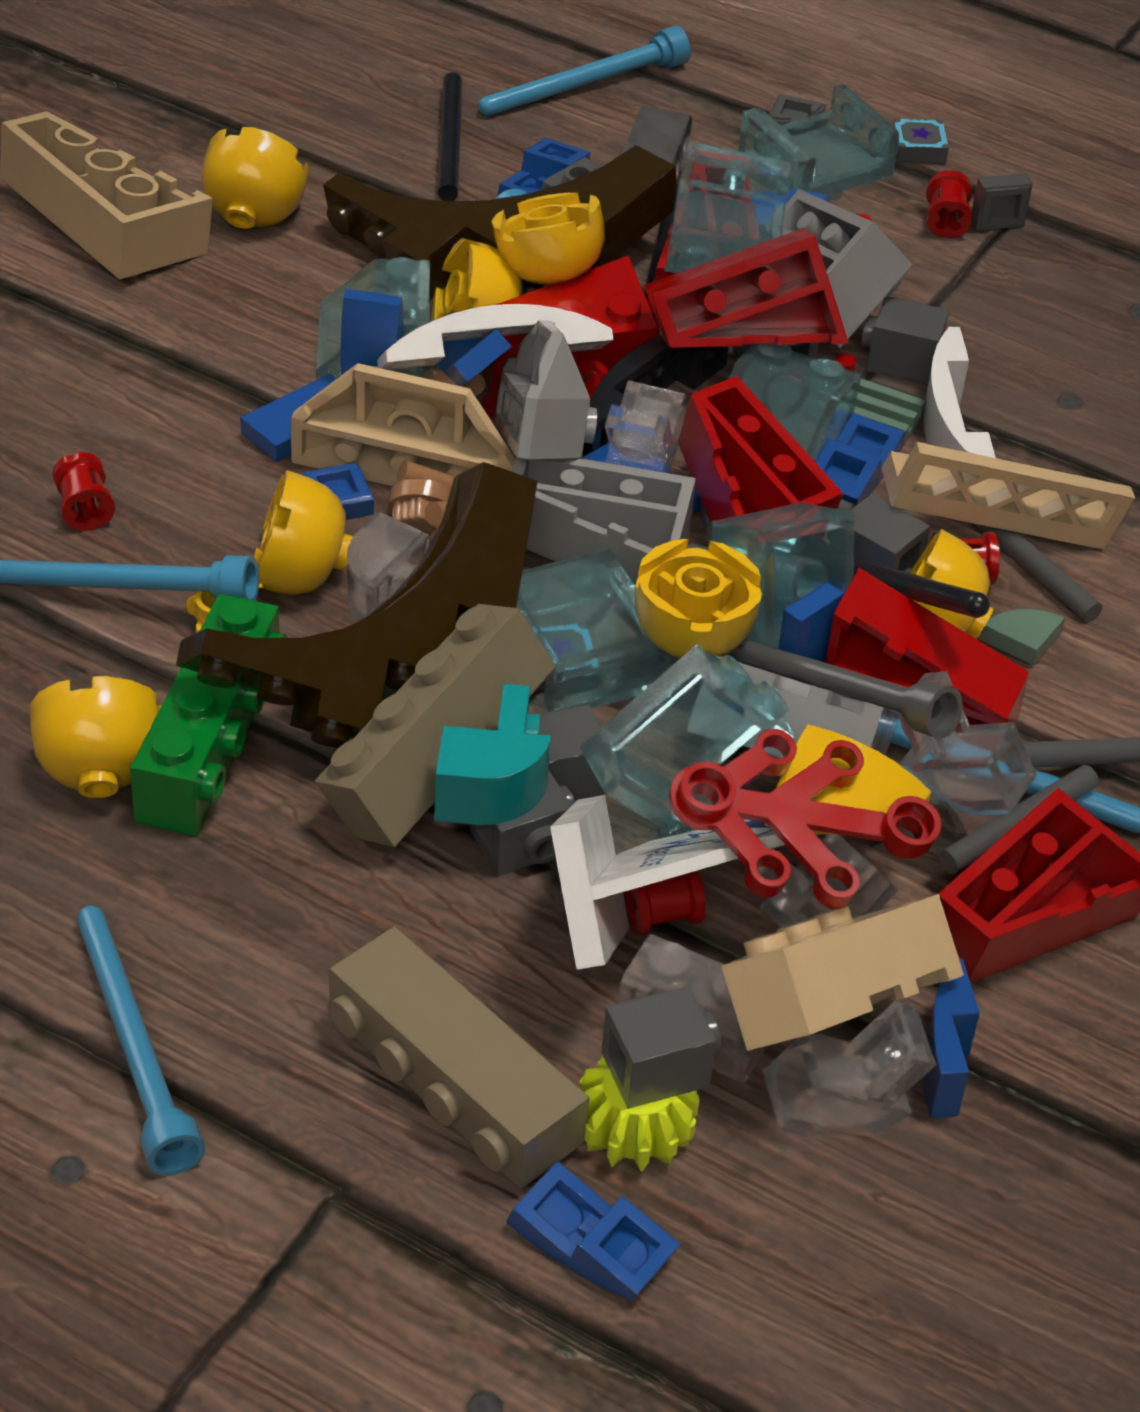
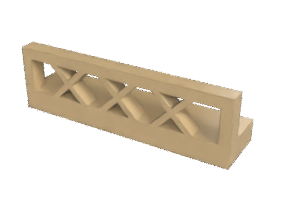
(1006, 495)

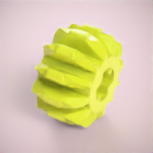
(639, 1131)

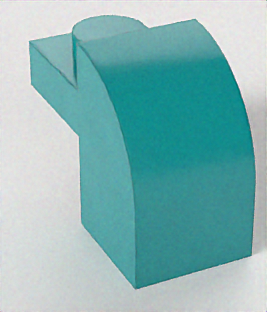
(493, 773)

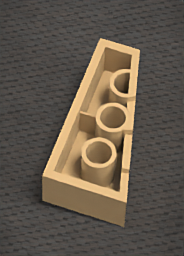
(102, 198)

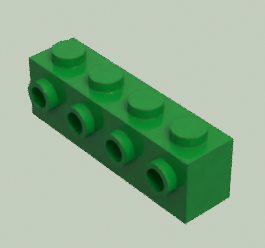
(198, 731)

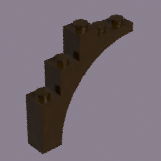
(632, 191)
(342, 673)

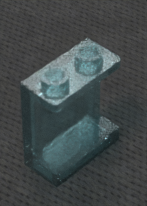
(828, 149)
(725, 204)
(590, 631)
(685, 717)

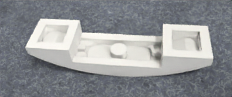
(425, 344)
(945, 388)

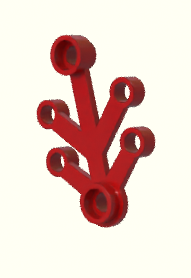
(794, 815)

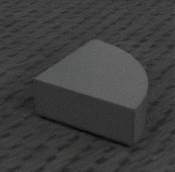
(790, 109)

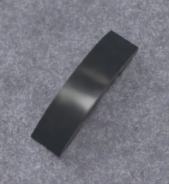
(656, 366)

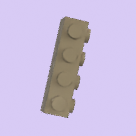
(389, 769)
(457, 1057)

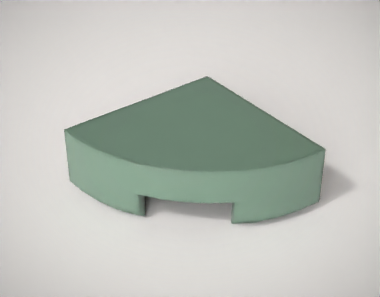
(1023, 632)

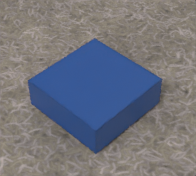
(349, 486)

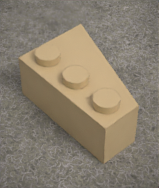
(838, 968)

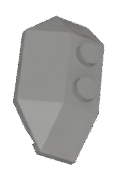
(543, 399)

